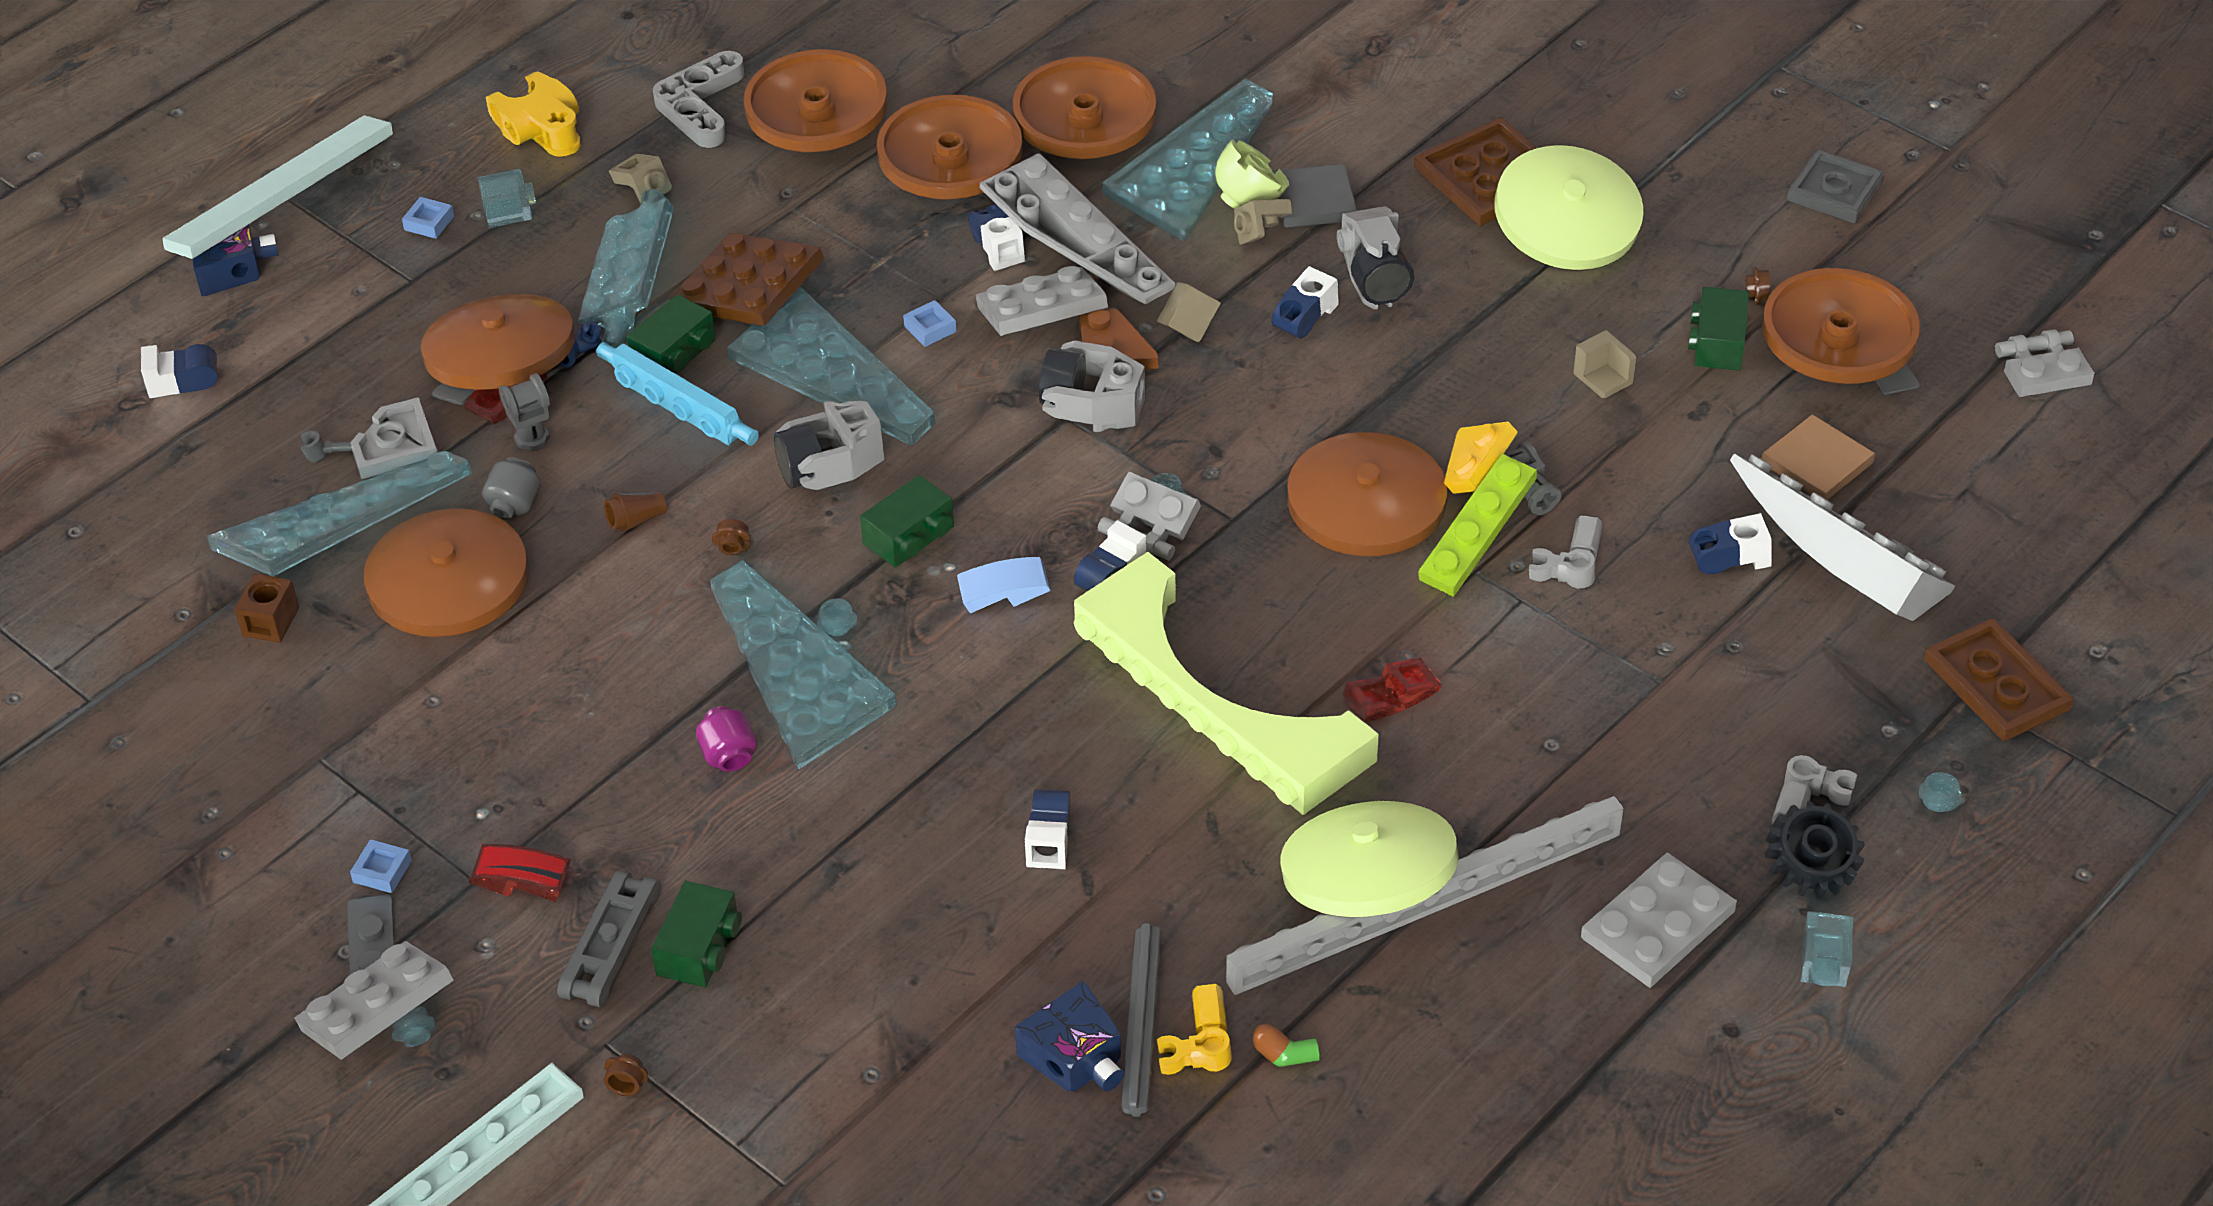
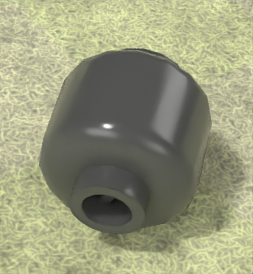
(511, 487)

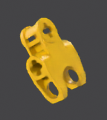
(542, 115)

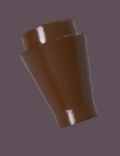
(632, 509)

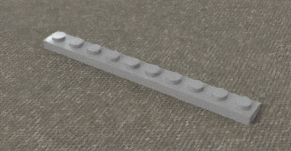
(1474, 874)

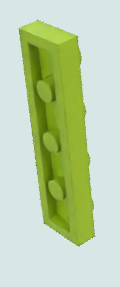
(1477, 525)

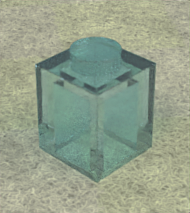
(506, 197)
(1826, 949)

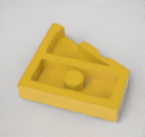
(1475, 454)

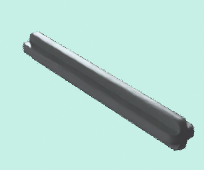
(1141, 1020)

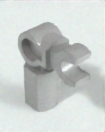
(1574, 567)
(1808, 778)

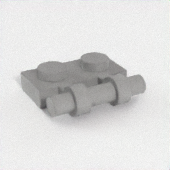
(2044, 372)
(1156, 507)

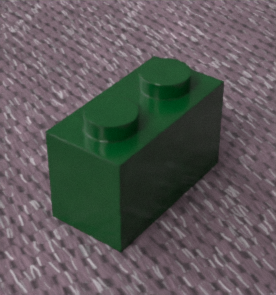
(1720, 328)
(674, 334)
(907, 521)
(696, 934)

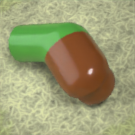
(1282, 1050)

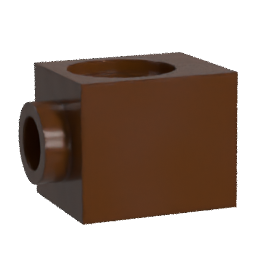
(267, 608)

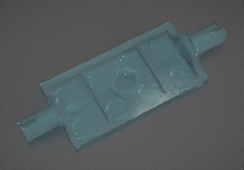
(626, 267)

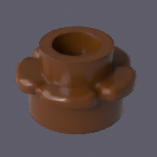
(1758, 285)
(732, 537)
(624, 1074)

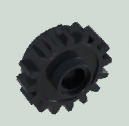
(1802, 865)

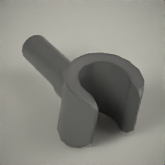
(315, 449)

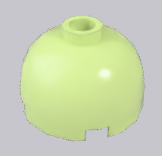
(1246, 176)

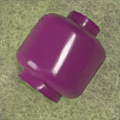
(726, 739)

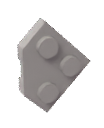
(394, 439)

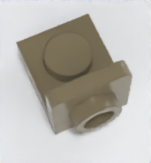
(642, 174)
(1259, 214)

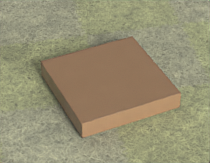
(1818, 457)

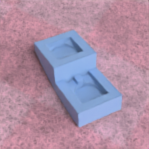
(1011, 579)

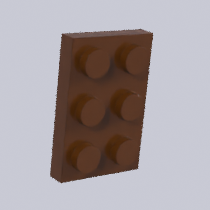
(1998, 679)

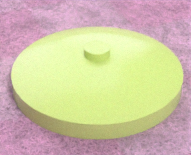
(1568, 207)
(1369, 858)

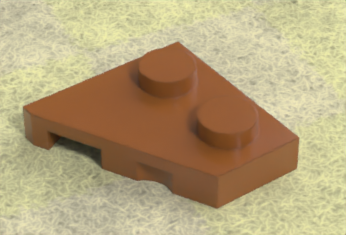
(1112, 329)

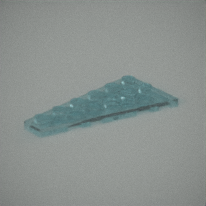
(1177, 175)
(827, 363)
(310, 527)
(802, 673)

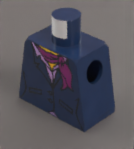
(233, 261)
(1072, 1041)

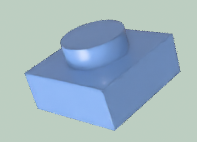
(428, 217)
(929, 323)
(381, 866)

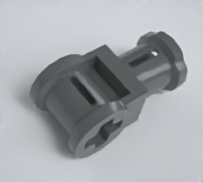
(527, 409)
(1541, 490)

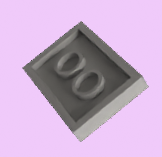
(1041, 300)
(1658, 919)
(373, 999)

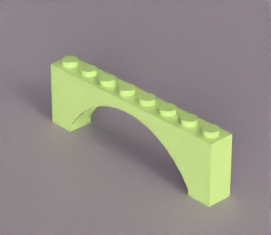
(1293, 756)

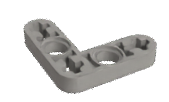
(678, 95)

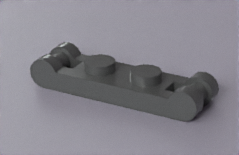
(608, 938)

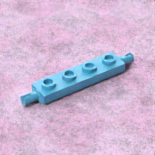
(676, 395)

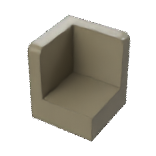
(1188, 311)
(1604, 364)

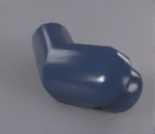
(585, 339)

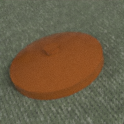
(815, 100)
(1084, 107)
(948, 145)
(1841, 325)
(498, 341)
(1366, 494)
(446, 572)

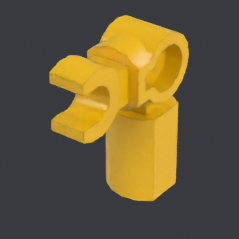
(1211, 1044)

